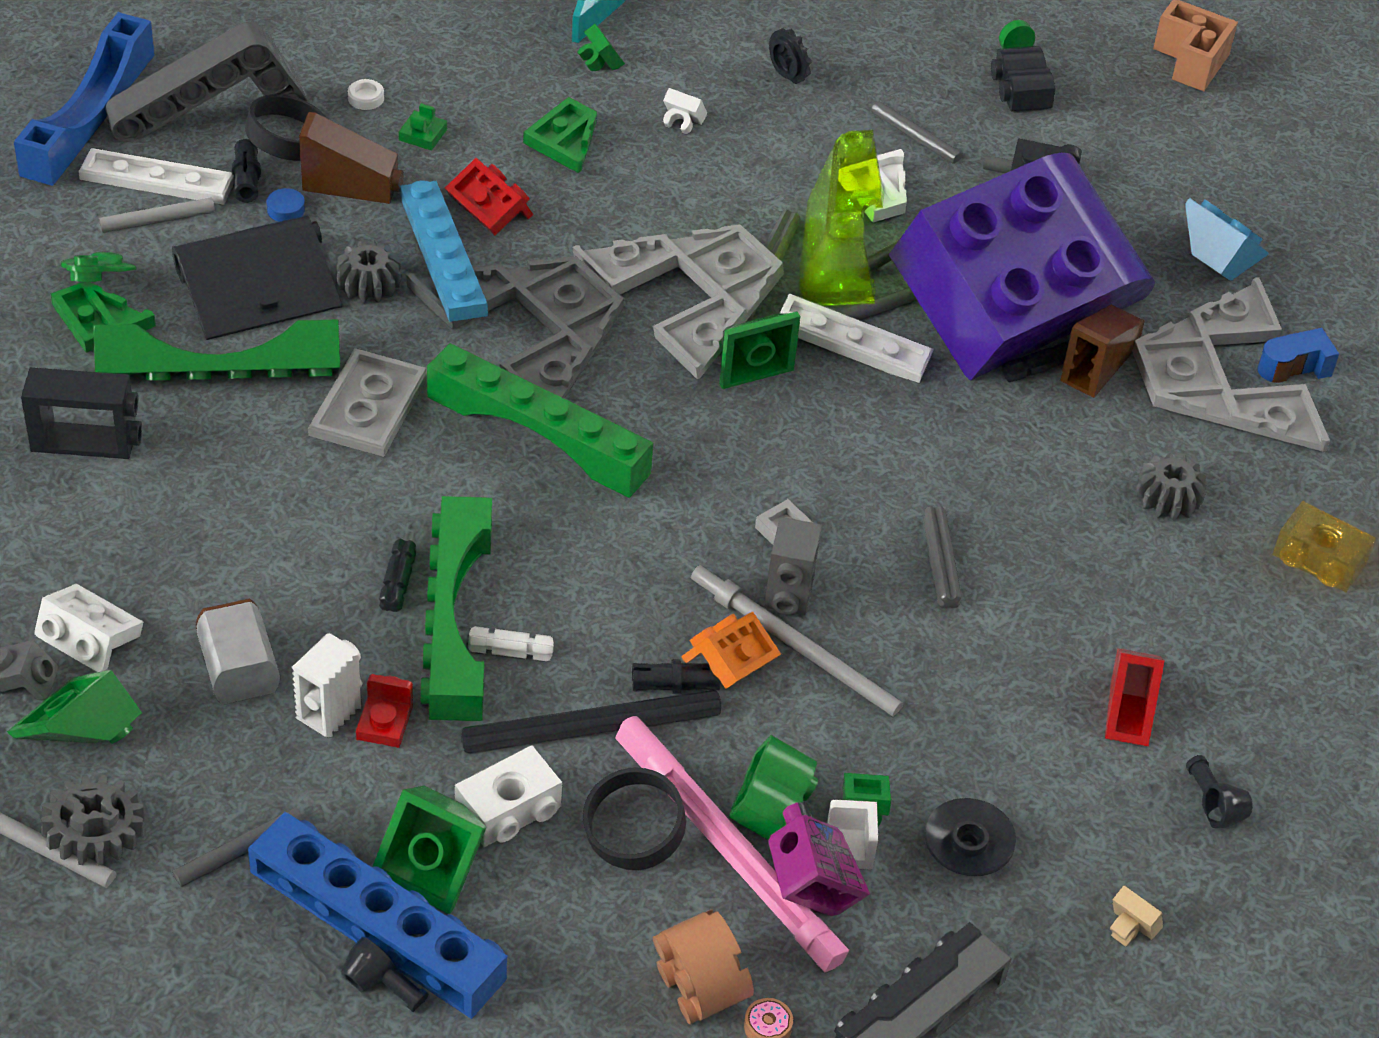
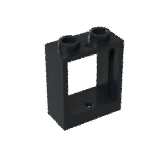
(84, 391)

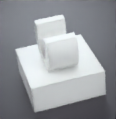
(683, 107)

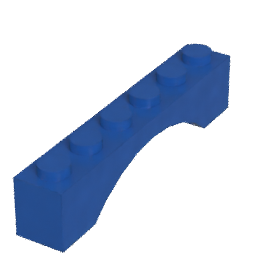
(53, 142)

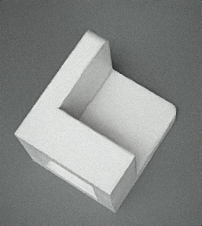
(859, 826)

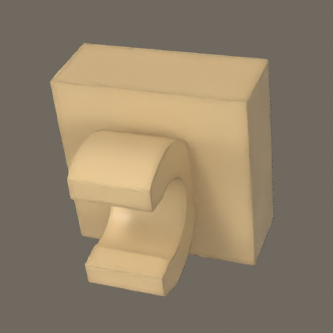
(1134, 916)

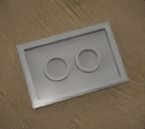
(368, 402)

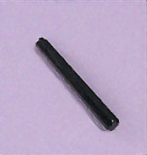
(589, 721)

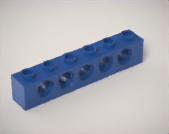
(465, 984)

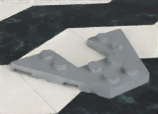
(722, 262)
(1188, 378)

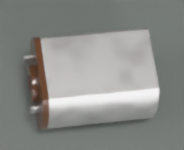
(237, 651)

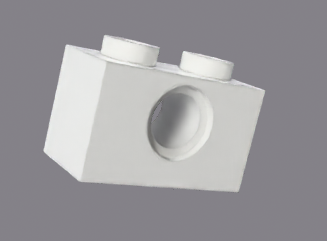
(519, 778)

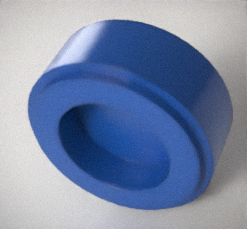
(285, 204)

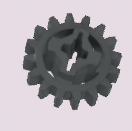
(92, 820)

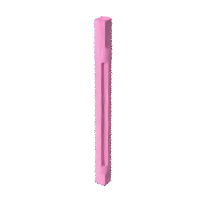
(807, 928)

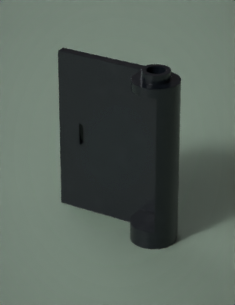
(257, 276)

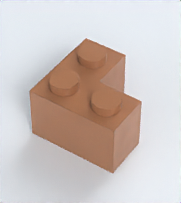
(1197, 40)

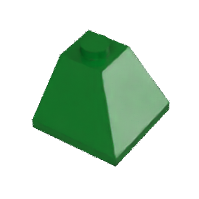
(759, 349)
(83, 711)
(430, 845)

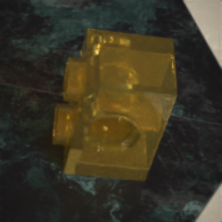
(1324, 546)

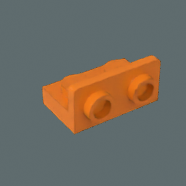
(734, 648)

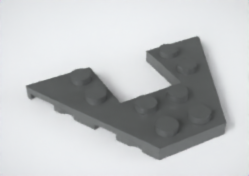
(562, 297)

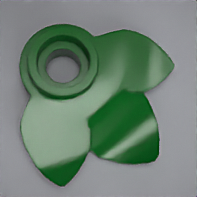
(90, 267)

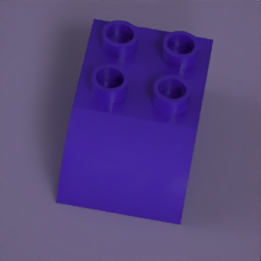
(1018, 262)

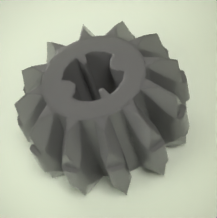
(368, 271)
(1171, 486)

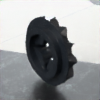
(789, 55)

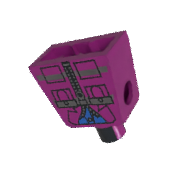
(815, 863)

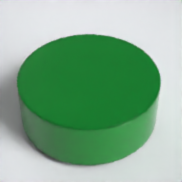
(1017, 34)

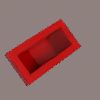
(1133, 696)

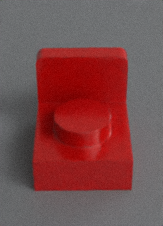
(385, 710)

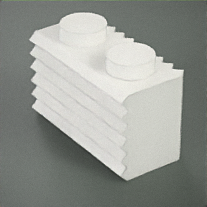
(327, 684)

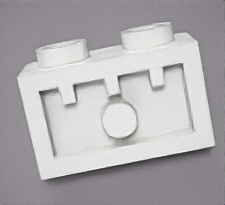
(85, 626)

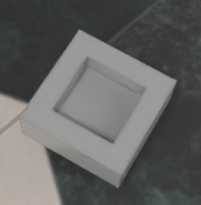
(768, 521)

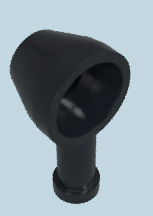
(1232, 801)
(370, 966)

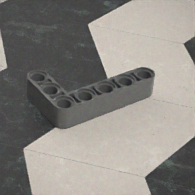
(201, 76)

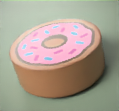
(768, 1019)

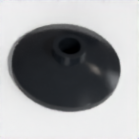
(973, 822)

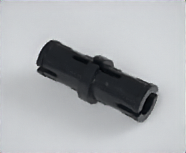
(246, 182)
(674, 676)

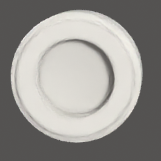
(365, 94)

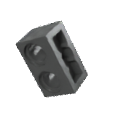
(792, 566)

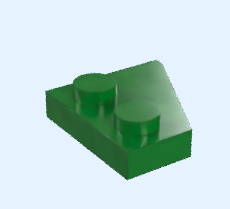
(564, 133)
(90, 305)

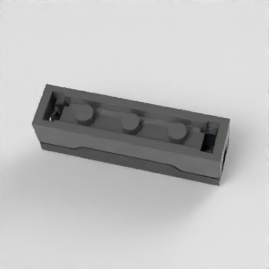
(932, 990)

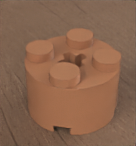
(703, 964)

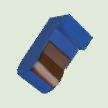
(1298, 355)

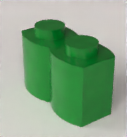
(772, 783)

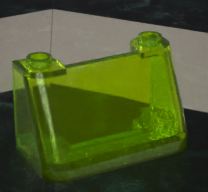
(833, 247)

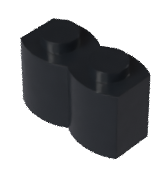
(1023, 78)

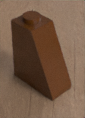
(346, 163)
(1099, 348)

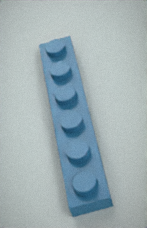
(443, 251)

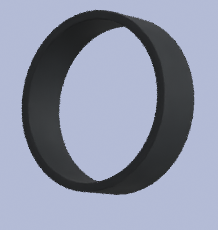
(277, 105)
(624, 778)

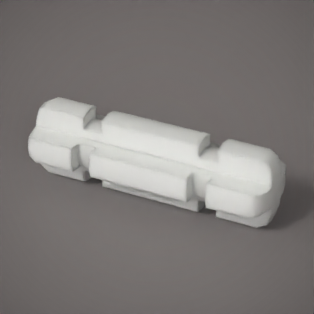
(510, 643)

